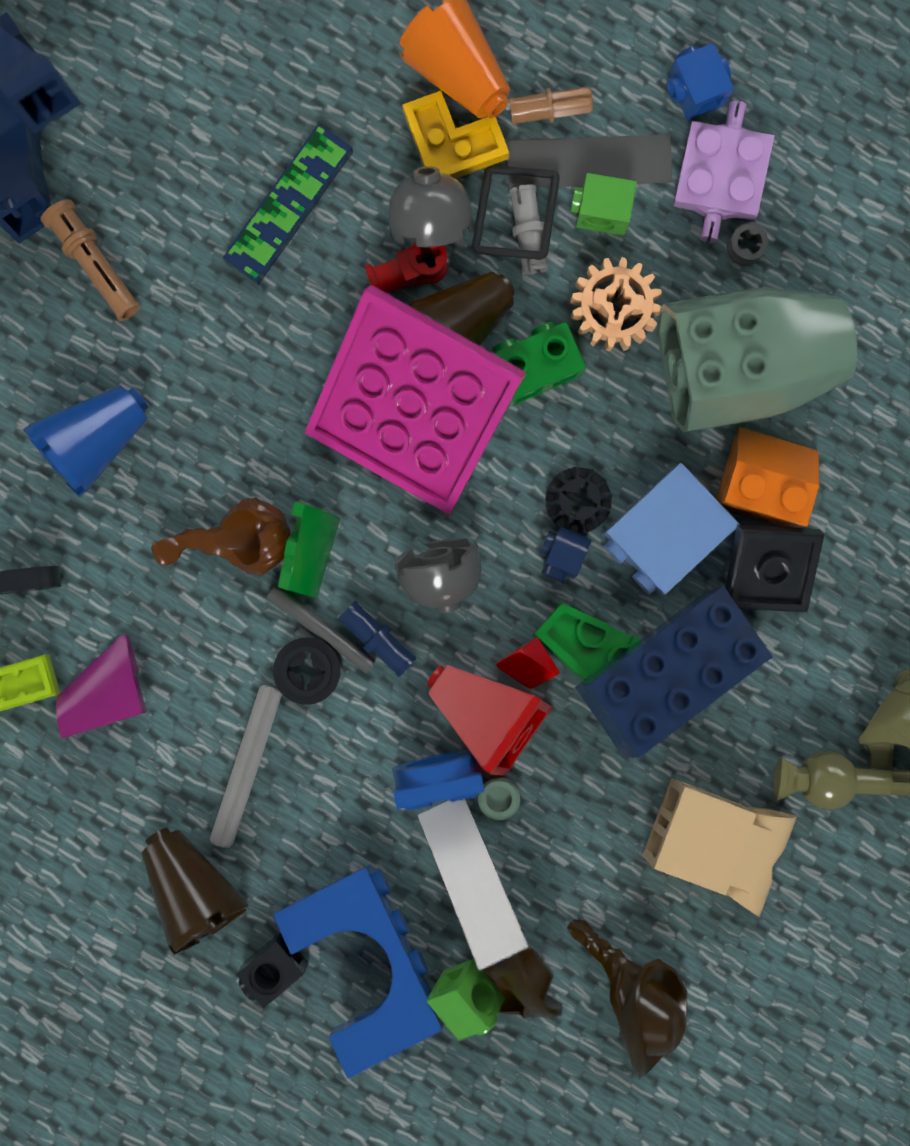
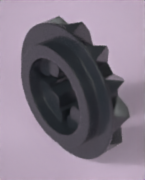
(560, 507)
(292, 683)

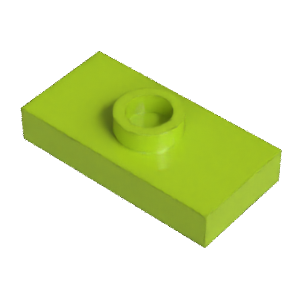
(27, 682)

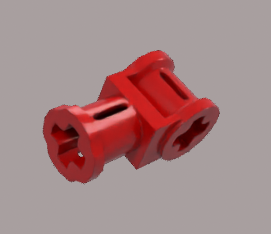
(409, 269)

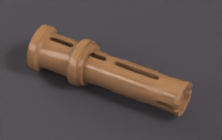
(83, 241)

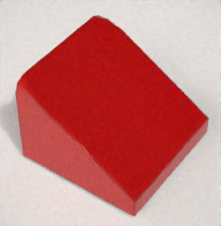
(529, 664)

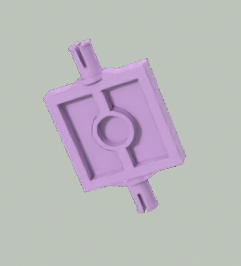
(724, 171)

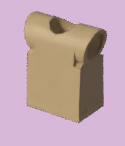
(718, 843)

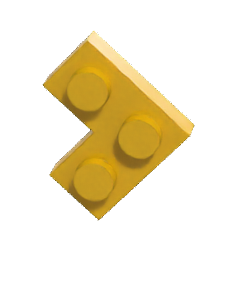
(451, 148)

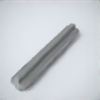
(245, 766)

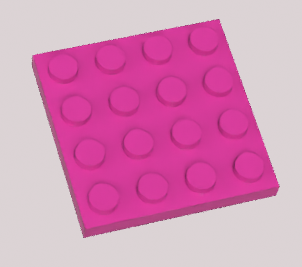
(412, 399)

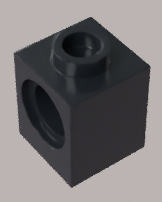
(264, 989)

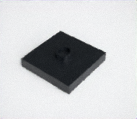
(773, 567)

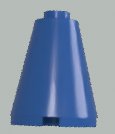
(88, 435)

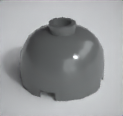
(430, 209)
(440, 575)

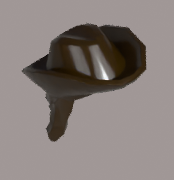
(525, 985)
(645, 999)

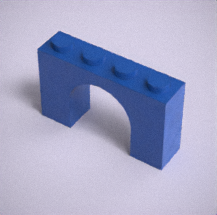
(362, 906)

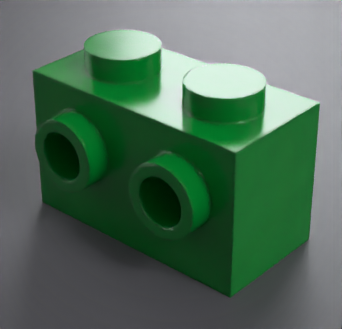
(546, 357)

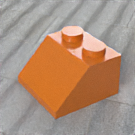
(770, 479)

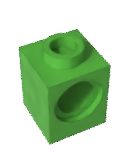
(604, 203)
(466, 1000)

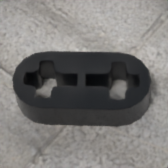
(30, 579)

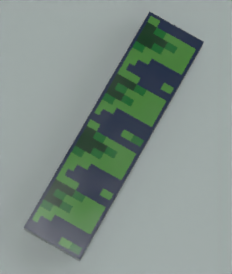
(288, 204)

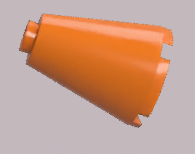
(456, 57)

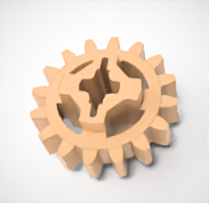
(632, 304)

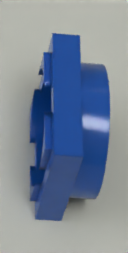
(437, 779)

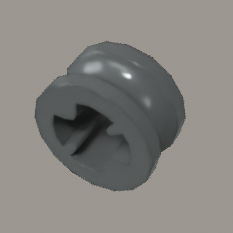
(750, 232)

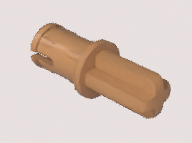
(551, 105)

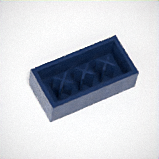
(673, 673)

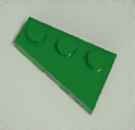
(581, 640)

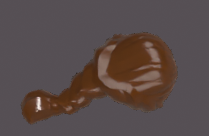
(248, 537)

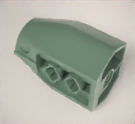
(752, 354)

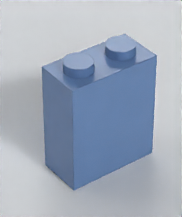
(669, 531)

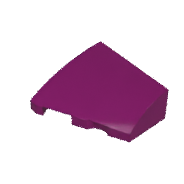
(102, 692)

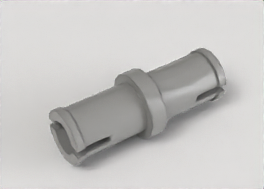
(528, 227)

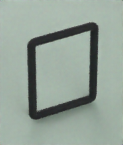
(507, 252)

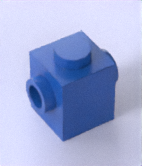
(700, 81)

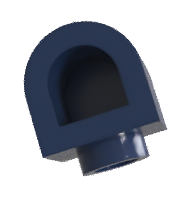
(564, 554)

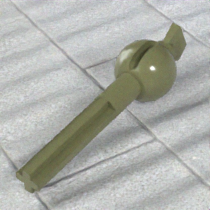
(832, 781)

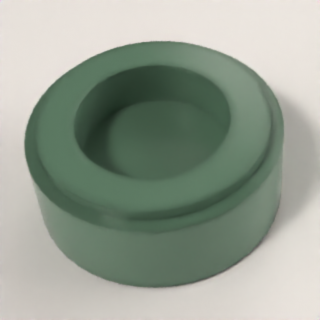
(499, 798)

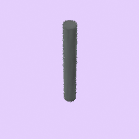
(321, 628)

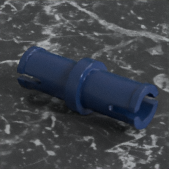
(377, 638)

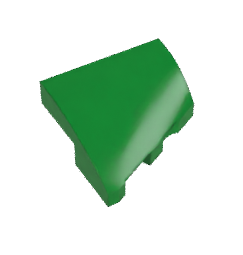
(308, 550)

